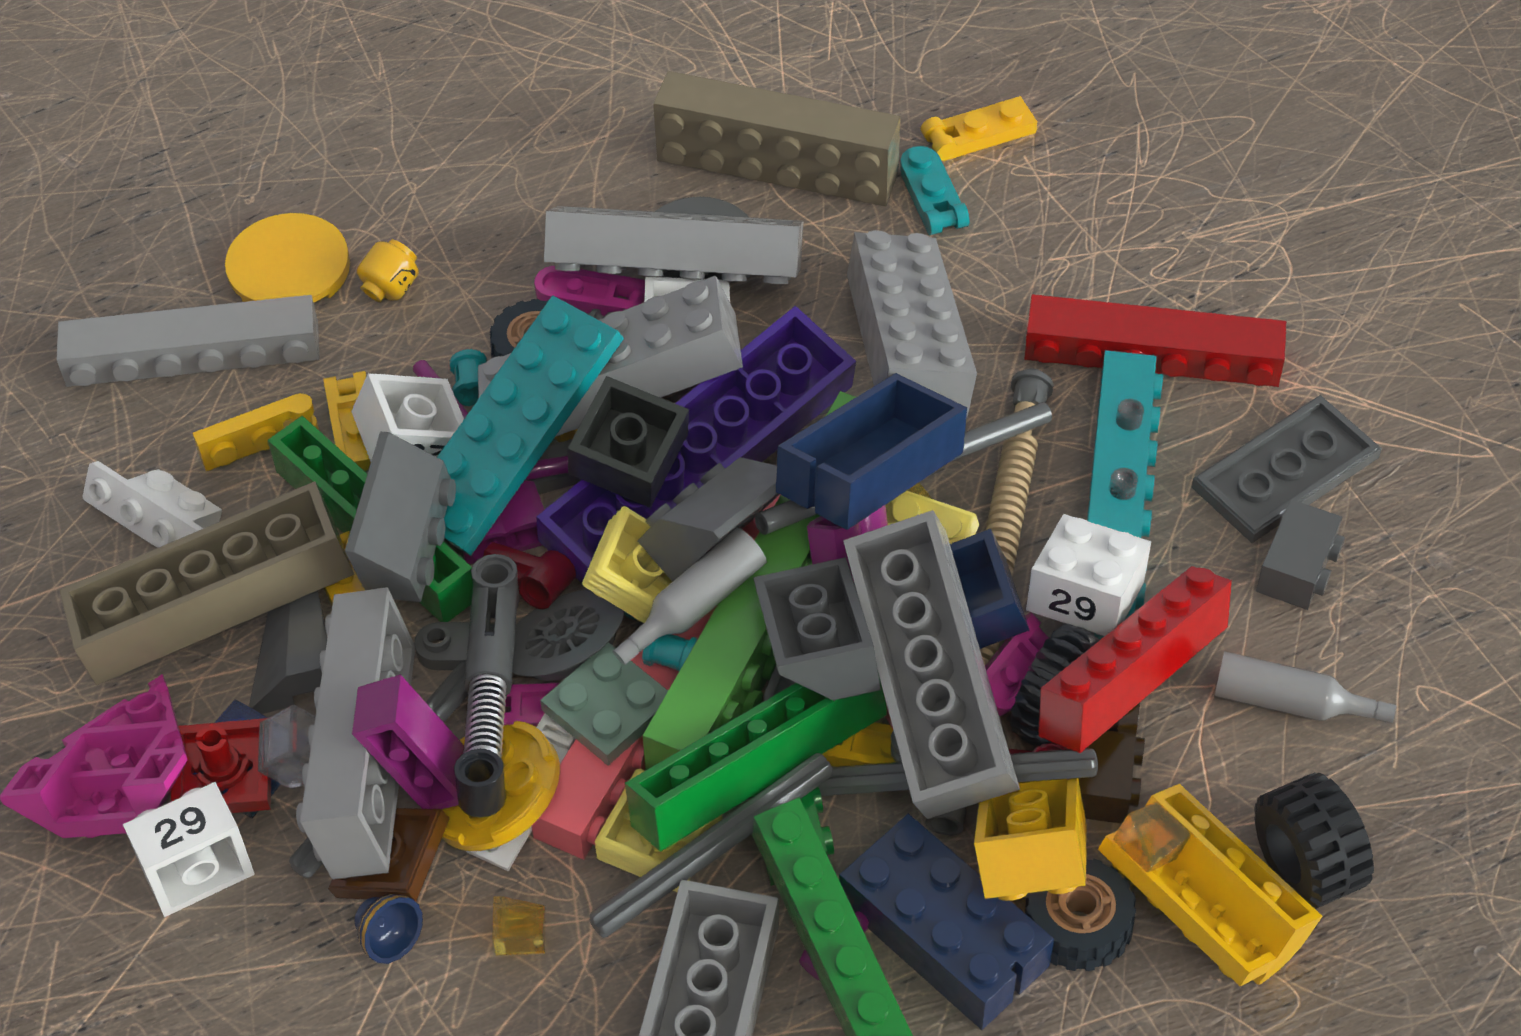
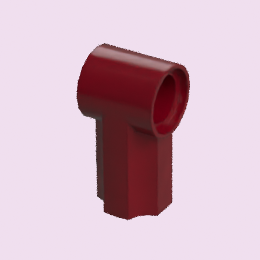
(539, 578)

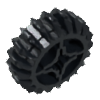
(1057, 653)

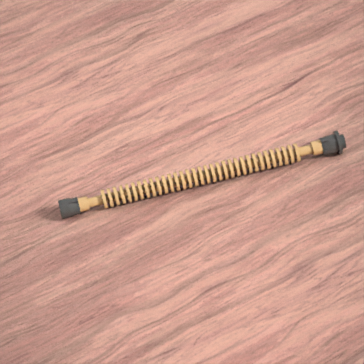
(1007, 516)

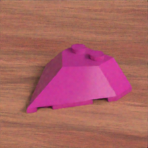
(106, 771)

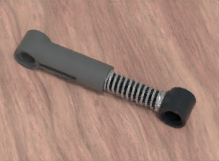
(488, 682)

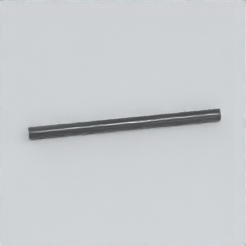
(975, 440)

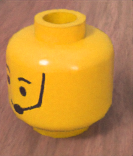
(387, 270)

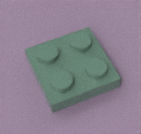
(605, 704)

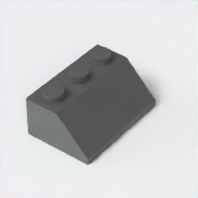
(708, 513)
(400, 519)
(819, 629)

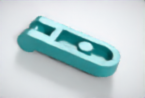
(932, 190)

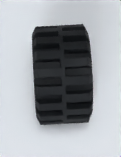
(1314, 839)

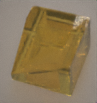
(1152, 836)
(518, 926)

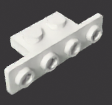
(149, 504)

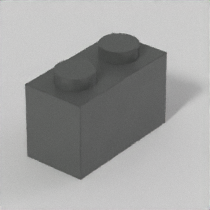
(1299, 555)

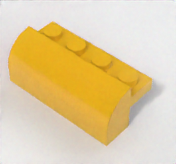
(1221, 894)

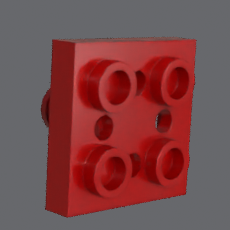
(224, 755)

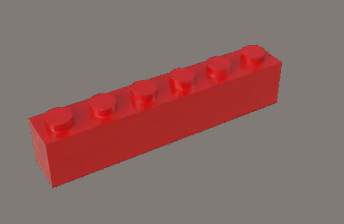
(1183, 340)
(1134, 659)

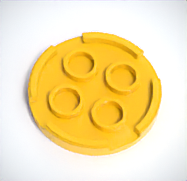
(288, 258)
(530, 784)

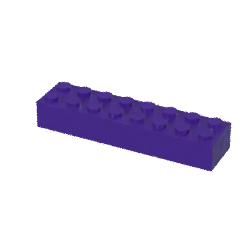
(783, 385)

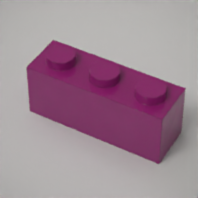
(408, 741)

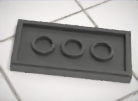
(1290, 460)

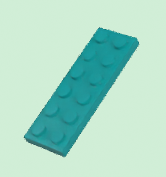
(521, 415)

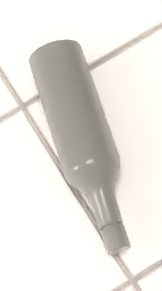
(696, 591)
(1293, 690)

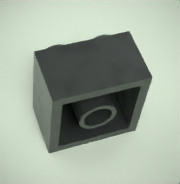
(628, 441)

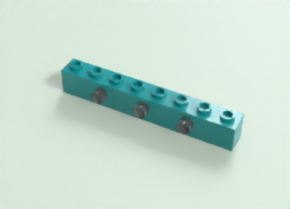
(1125, 447)

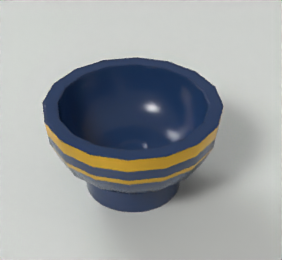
(388, 926)

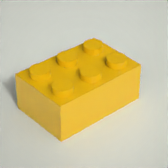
(1032, 840)

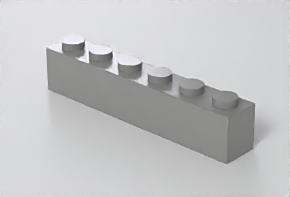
(188, 340)

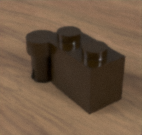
(1114, 787)

